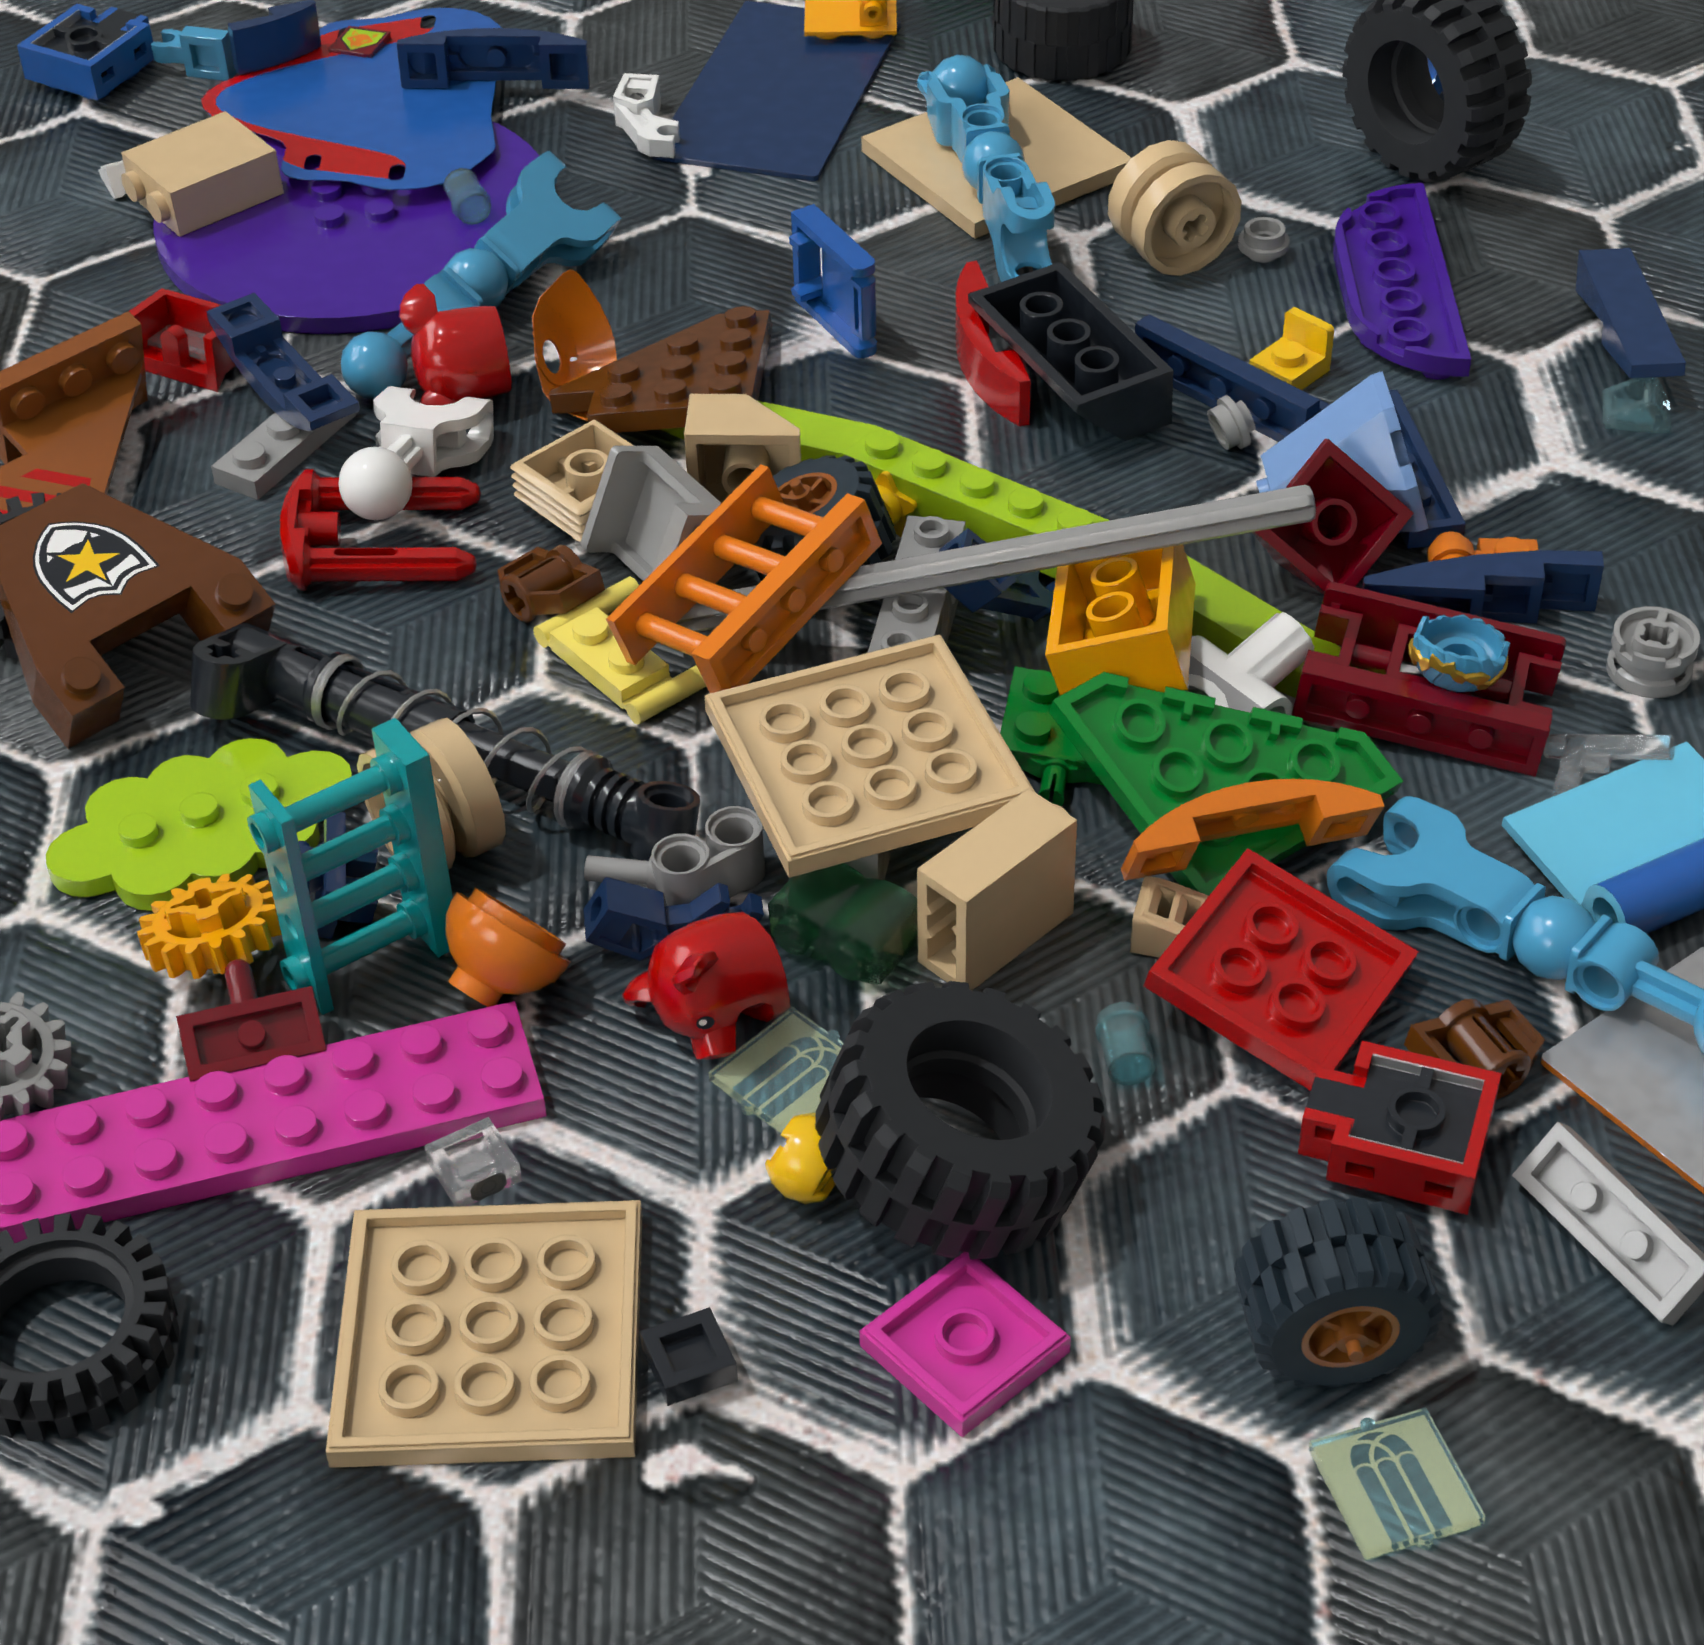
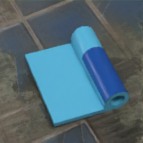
(1624, 841)

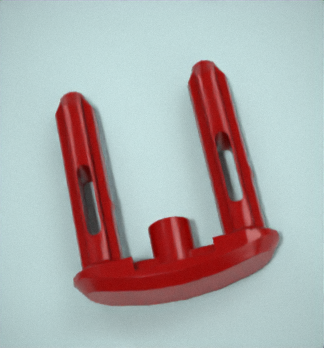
(305, 526)

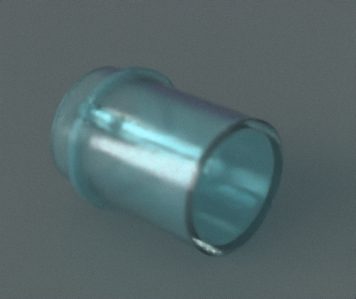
(467, 197)
(1125, 1043)

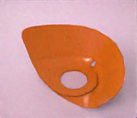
(577, 327)

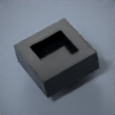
(689, 1356)

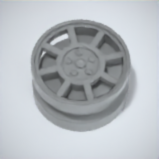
(1652, 650)

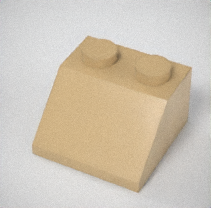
(732, 437)

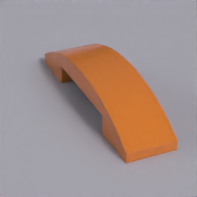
(1321, 808)

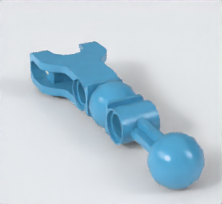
(532, 234)
(1494, 908)

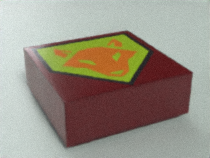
(360, 42)

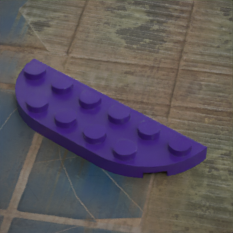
(1399, 283)

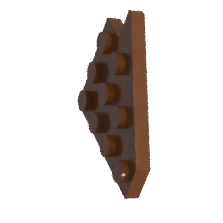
(655, 382)

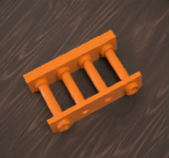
(773, 610)

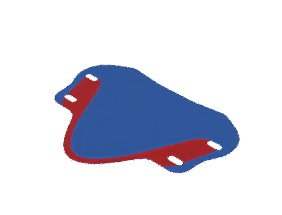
(361, 115)

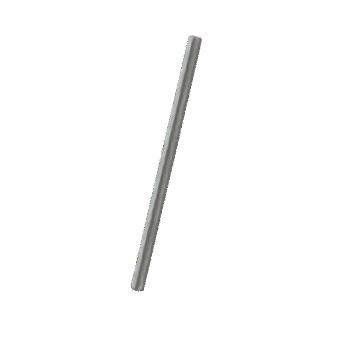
(1058, 548)

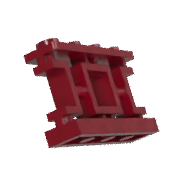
(1408, 708)

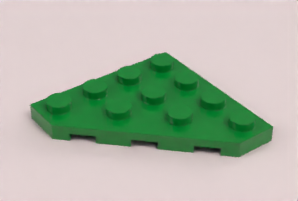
(1179, 745)

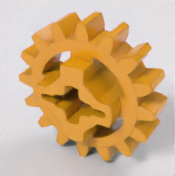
(209, 926)

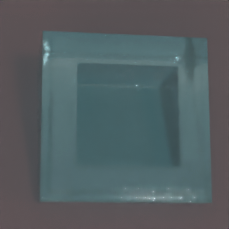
(1637, 406)

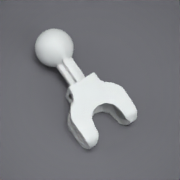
(416, 442)

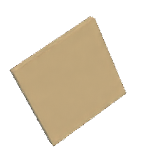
(1053, 144)
(865, 754)
(488, 1335)

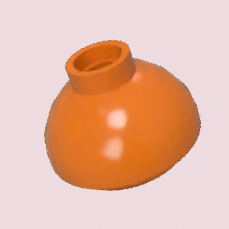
(499, 949)

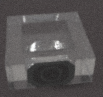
(473, 1163)

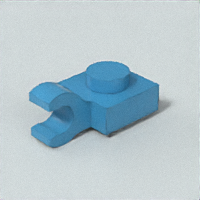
(201, 49)

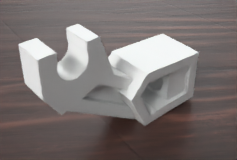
(640, 117)

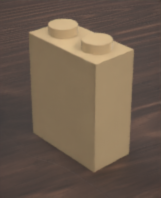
(201, 173)
(996, 890)

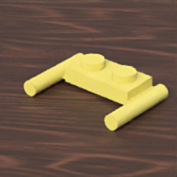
(591, 649)

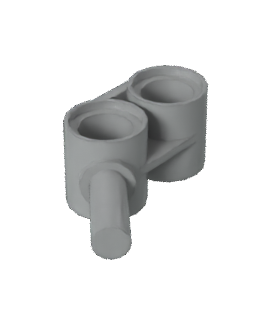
(689, 866)

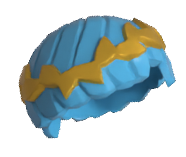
(1459, 653)

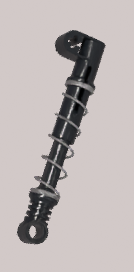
(255, 667)

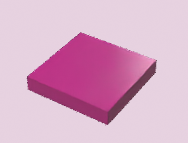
(964, 1342)

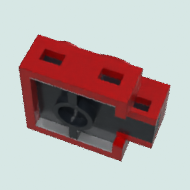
(1402, 1125)

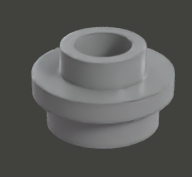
(1264, 239)
(1231, 423)

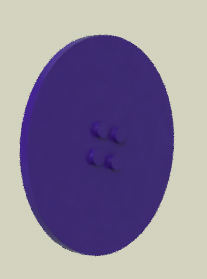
(336, 250)

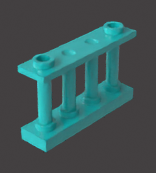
(417, 867)

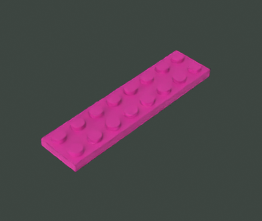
(266, 1121)

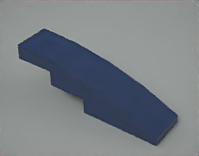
(1500, 584)

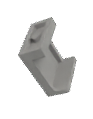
(644, 508)

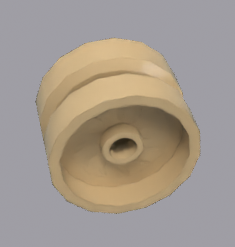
(1174, 207)
(463, 787)

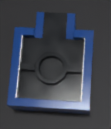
(88, 51)

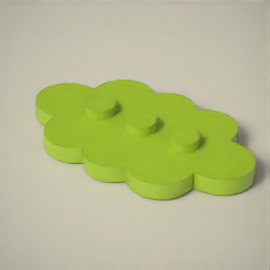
(184, 822)

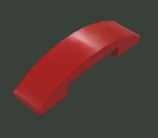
(993, 375)

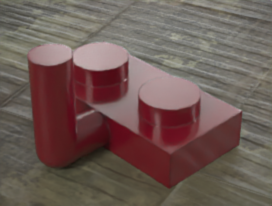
(249, 1028)

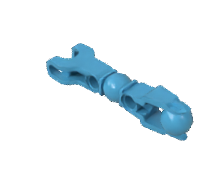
(992, 161)

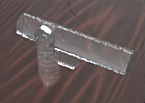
(1596, 751)

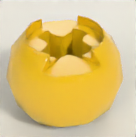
(798, 1166)

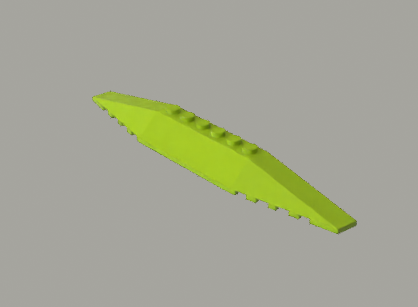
(1007, 510)

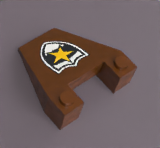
(95, 575)

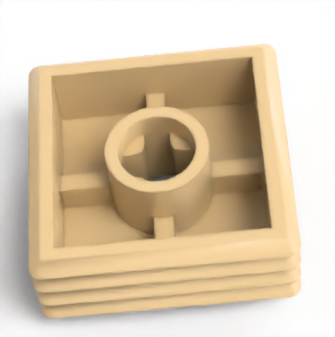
(565, 476)

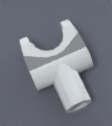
(1253, 668)

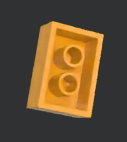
(1123, 619)

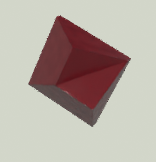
(1351, 523)

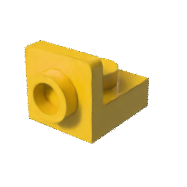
(1302, 351)

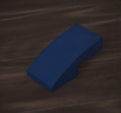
(275, 39)

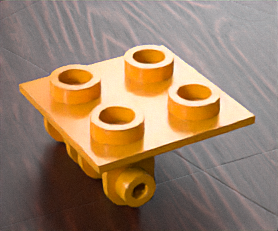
(850, 17)

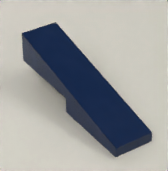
(1631, 318)

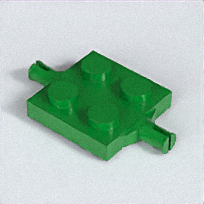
(1037, 738)

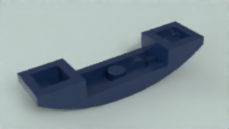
(493, 54)
(275, 369)

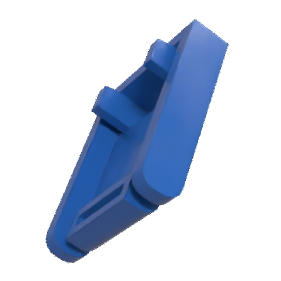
(846, 292)

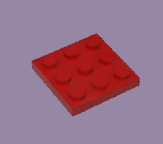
(1281, 969)

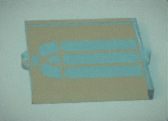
(780, 1069)
(1396, 1483)

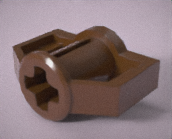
(547, 583)
(1473, 1038)

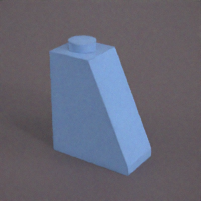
(1366, 430)

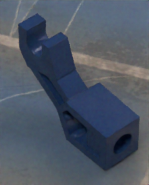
(1012, 595)
(637, 918)

